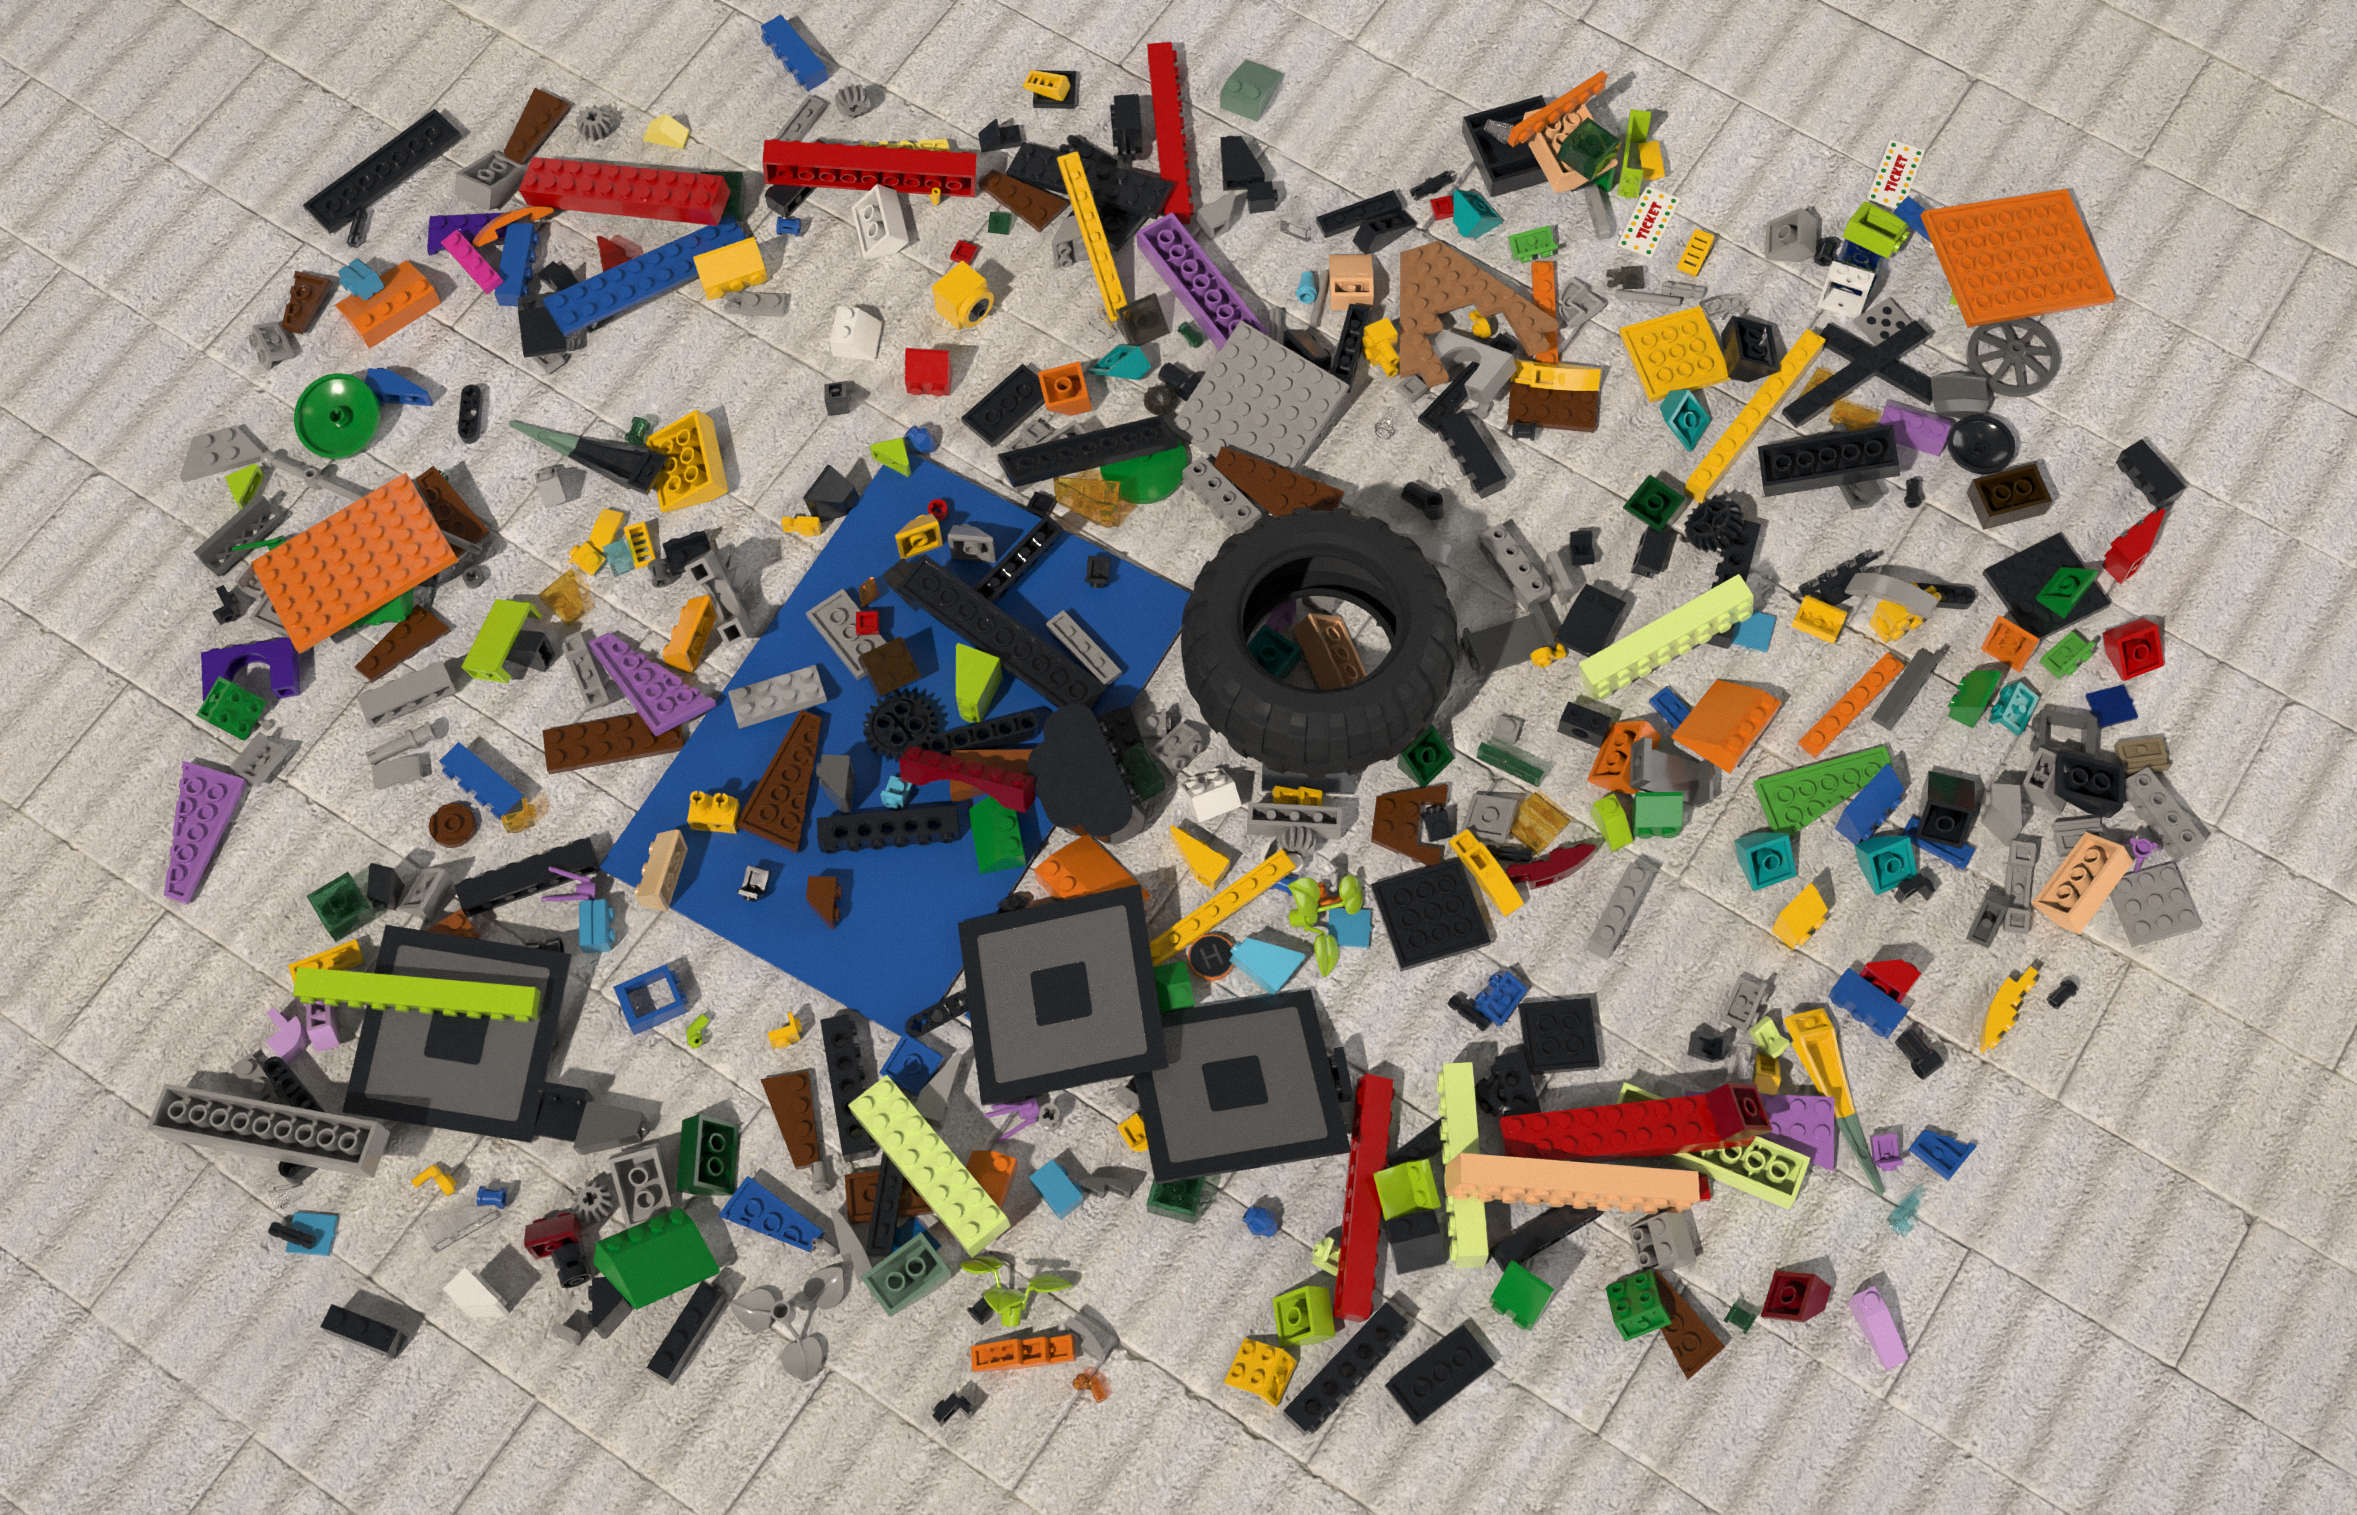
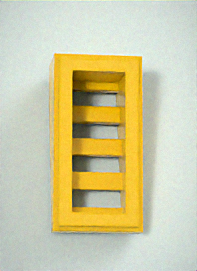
(1057, 91)
(1699, 240)
(636, 529)
(1766, 1074)

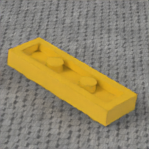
(336, 958)

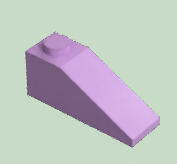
(322, 1026)
(1878, 1327)

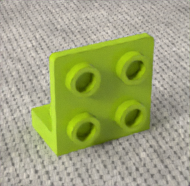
(1406, 1188)

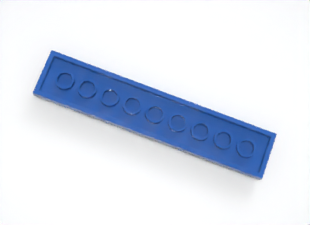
(637, 278)

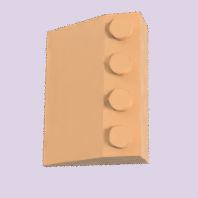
(1547, 146)

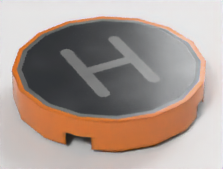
(1210, 957)

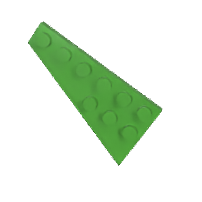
(1807, 793)

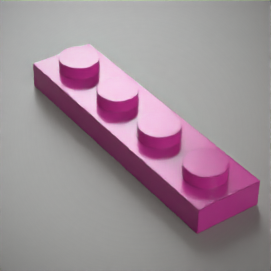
(472, 262)

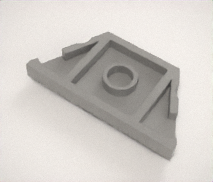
(218, 453)

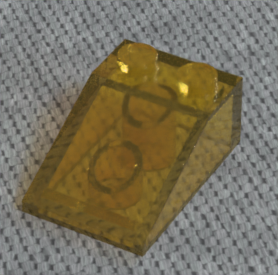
(1092, 499)

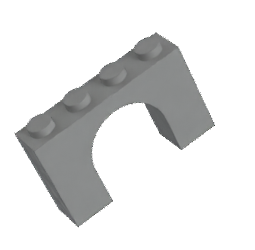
(1494, 366)
(734, 621)

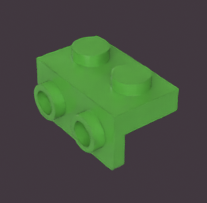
(1532, 243)
(2066, 655)

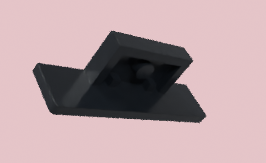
(1833, 584)

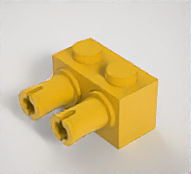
(1381, 345)
(713, 813)

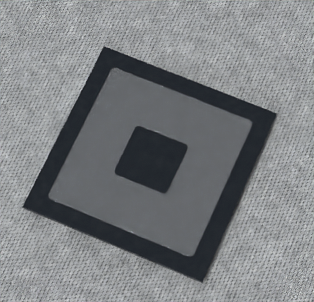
(1062, 995)
(459, 1068)
(1241, 1089)

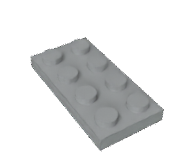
(837, 625)
(777, 696)

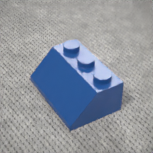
(1871, 806)

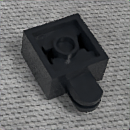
(1126, 125)

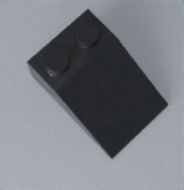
(537, 328)
(1590, 621)
(2089, 783)

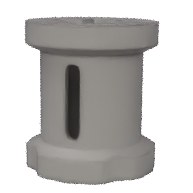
(1054, 1112)

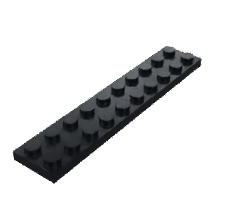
(999, 635)

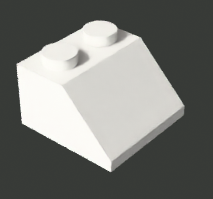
(855, 334)

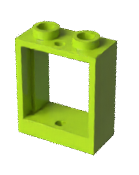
(1881, 221)

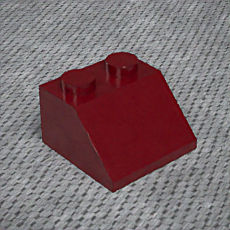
(1738, 1111)
(547, 1235)

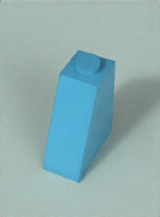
(1265, 963)

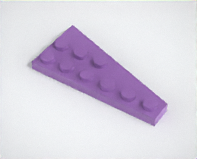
(650, 688)
(200, 819)
(1800, 1125)

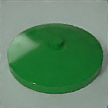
(337, 416)
(1148, 477)

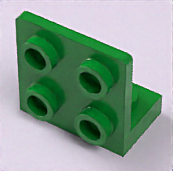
(231, 708)
(1637, 1306)

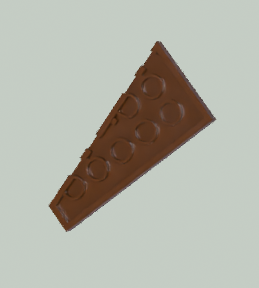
(1274, 487)
(781, 797)

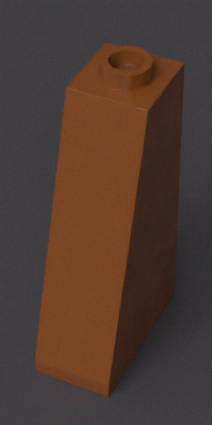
(1007, 760)

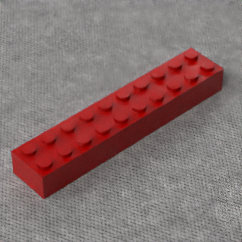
(864, 167)
(625, 191)
(1614, 1131)

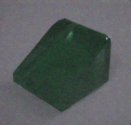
(999, 223)

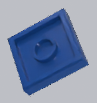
(912, 1064)

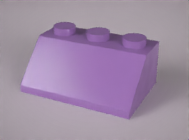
(1916, 427)

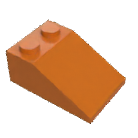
(2010, 644)

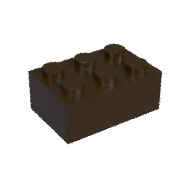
(2009, 496)

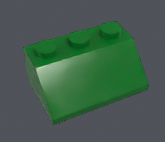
(394, 610)
(996, 836)

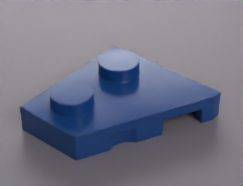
(1941, 1152)

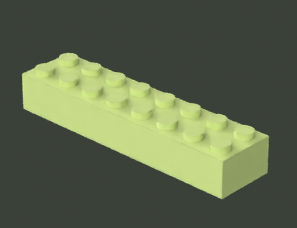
(1667, 638)
(1460, 1131)
(929, 1166)
(1758, 1169)

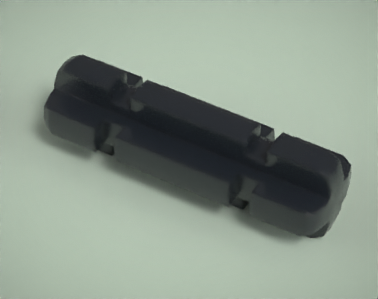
(357, 228)
(1510, 853)
(1469, 1013)
(292, 1235)

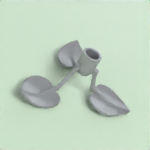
(756, 1307)

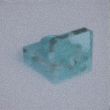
(1900, 1216)

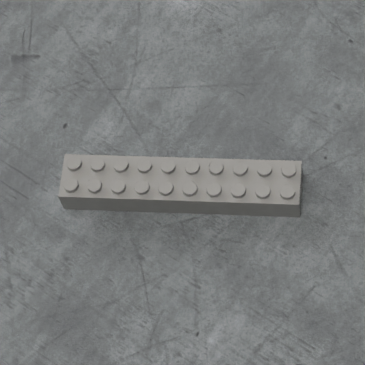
(269, 1130)

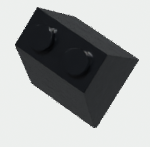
(1945, 809)

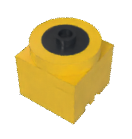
(962, 296)

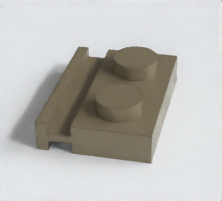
(2142, 753)

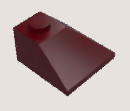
(1795, 1296)

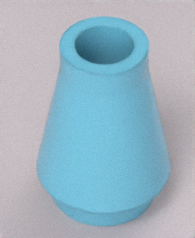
(1306, 289)

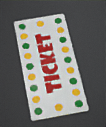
(1895, 174)
(1648, 222)

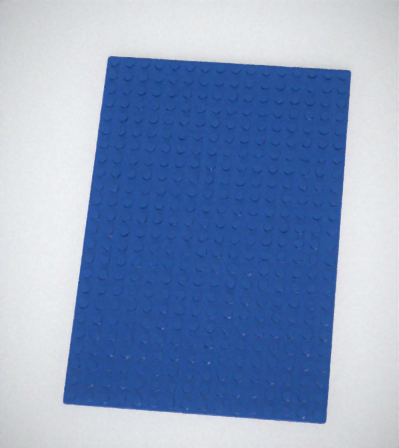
(897, 905)

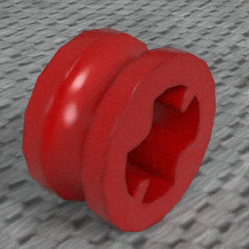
(942, 505)

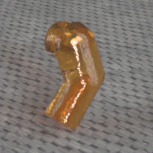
(1091, 1383)

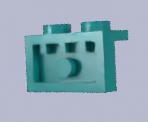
(2014, 707)

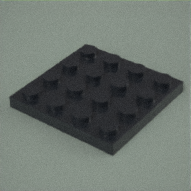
(2026, 574)
(1430, 914)

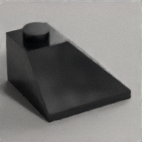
(831, 495)

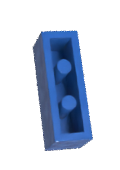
(1867, 1003)

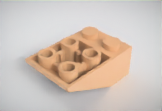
(1350, 281)

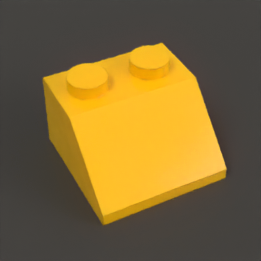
(1801, 917)

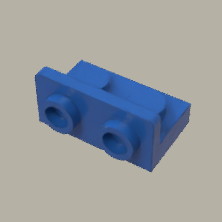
(1499, 997)

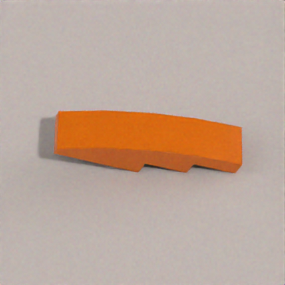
(1023, 1353)

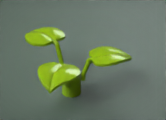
(1306, 895)
(1010, 1301)

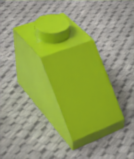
(1612, 822)

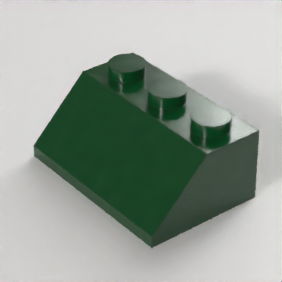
(707, 1156)

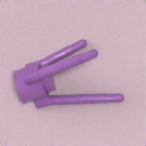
(2141, 850)
(584, 891)
(1026, 1109)

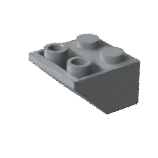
(1068, 244)
(2039, 782)
(1662, 1243)

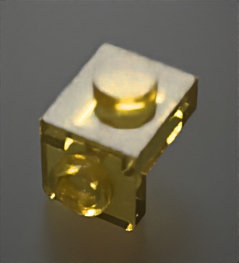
(520, 820)

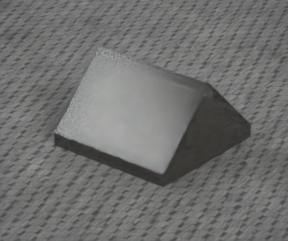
(1142, 321)

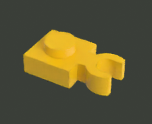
(804, 525)

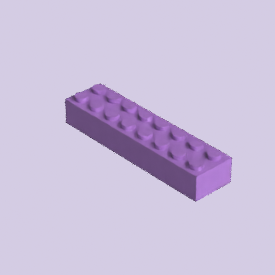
(1194, 279)

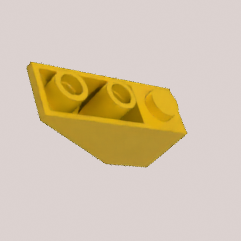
(1204, 863)

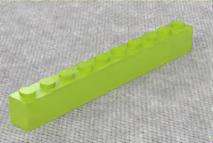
(416, 993)

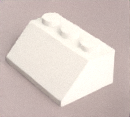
(880, 223)

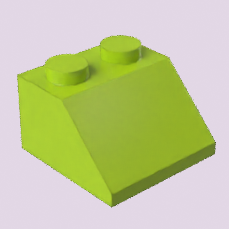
(1304, 1317)

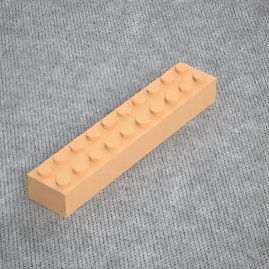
(1571, 1184)

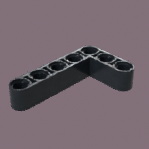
(295, 1098)

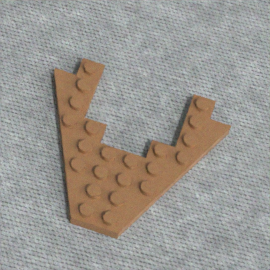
(1442, 280)

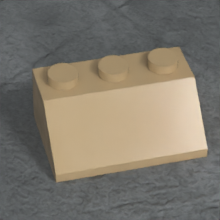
(661, 870)

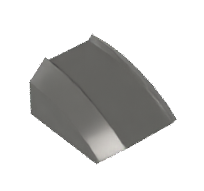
(1959, 394)

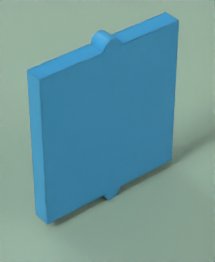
(1754, 632)
(1350, 929)
(319, 1226)

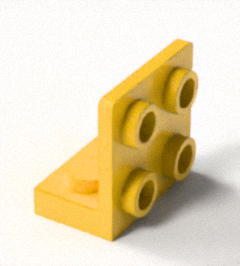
(1261, 1370)

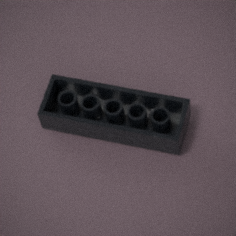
(1828, 461)

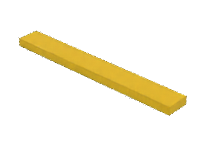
(1092, 233)
(1221, 907)

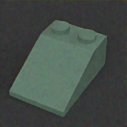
(1249, 90)
(906, 1275)

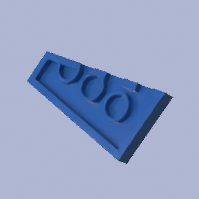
(767, 1214)

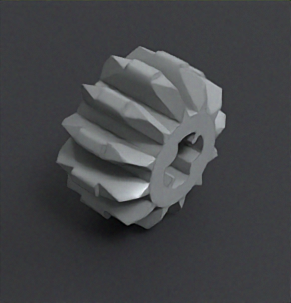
(852, 100)
(593, 122)
(1297, 841)
(583, 1201)

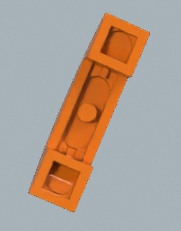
(488, 232)

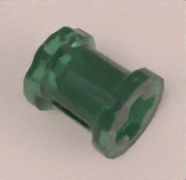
(637, 431)
(1740, 1318)

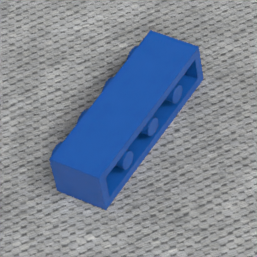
(793, 53)
(516, 263)
(481, 781)

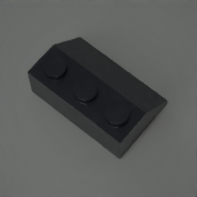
(1749, 349)

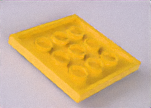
(1674, 353)

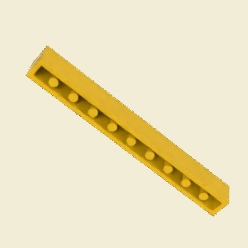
(1754, 416)

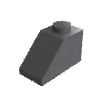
(1987, 918)

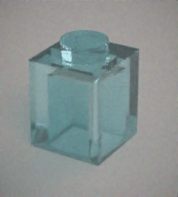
(618, 557)

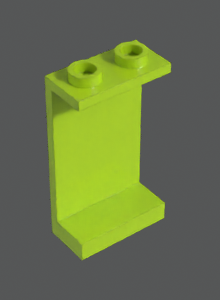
(1636, 132)
(496, 640)

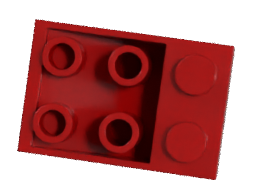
(2131, 550)

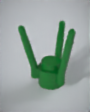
(272, 543)

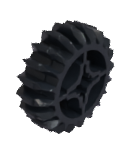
(1714, 523)

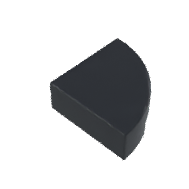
(1013, 903)

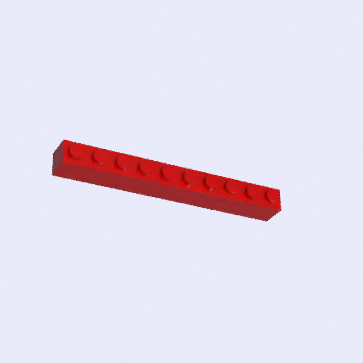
(1168, 128)
(1362, 1203)

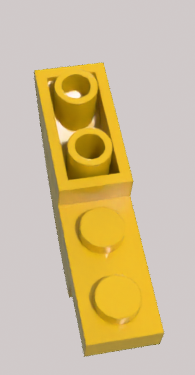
(1556, 376)
(1487, 872)
(2002, 1009)

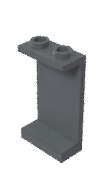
(1508, 642)
(1664, 772)

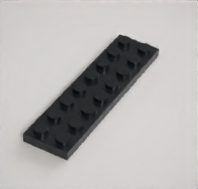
(382, 171)
(1107, 183)
(1087, 451)

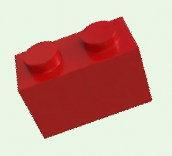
(928, 372)
(2134, 648)
(1892, 977)

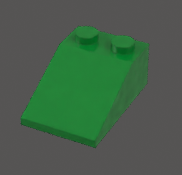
(1521, 1296)

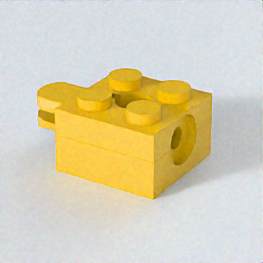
(1892, 620)

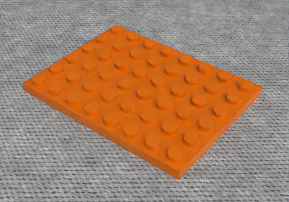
(2017, 257)
(353, 562)

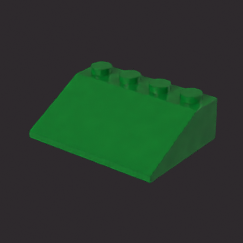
(655, 1258)

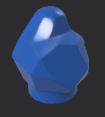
(919, 440)
(1260, 1221)

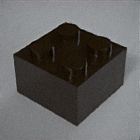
(889, 667)

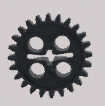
(883, 738)

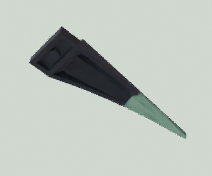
(624, 465)

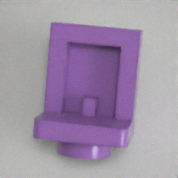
(1885, 1151)

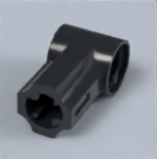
(1183, 383)
(1423, 499)
(1922, 1059)

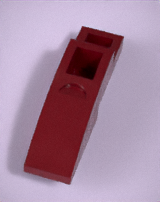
(1559, 865)

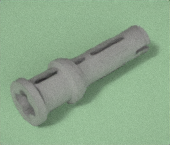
(412, 739)

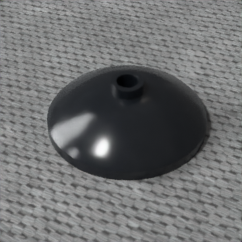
(1982, 435)

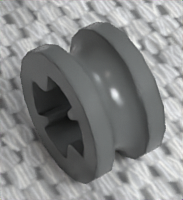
(471, 571)

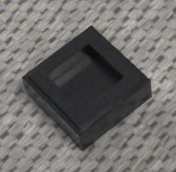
(1040, 505)

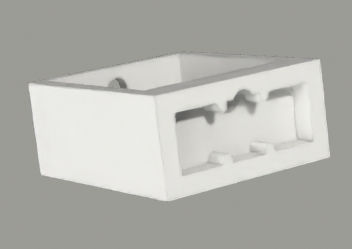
(1851, 303)

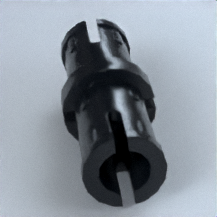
(1431, 185)

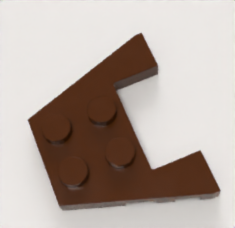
(1398, 822)

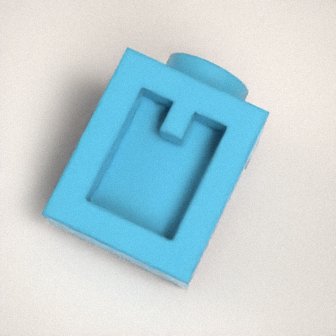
(896, 793)

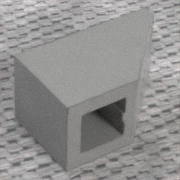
(1217, 216)
(550, 486)

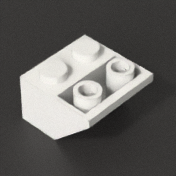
(1210, 794)
(475, 1295)

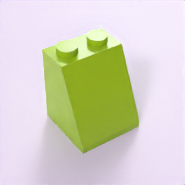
(976, 682)

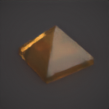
(868, 591)

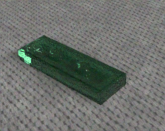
(1510, 764)

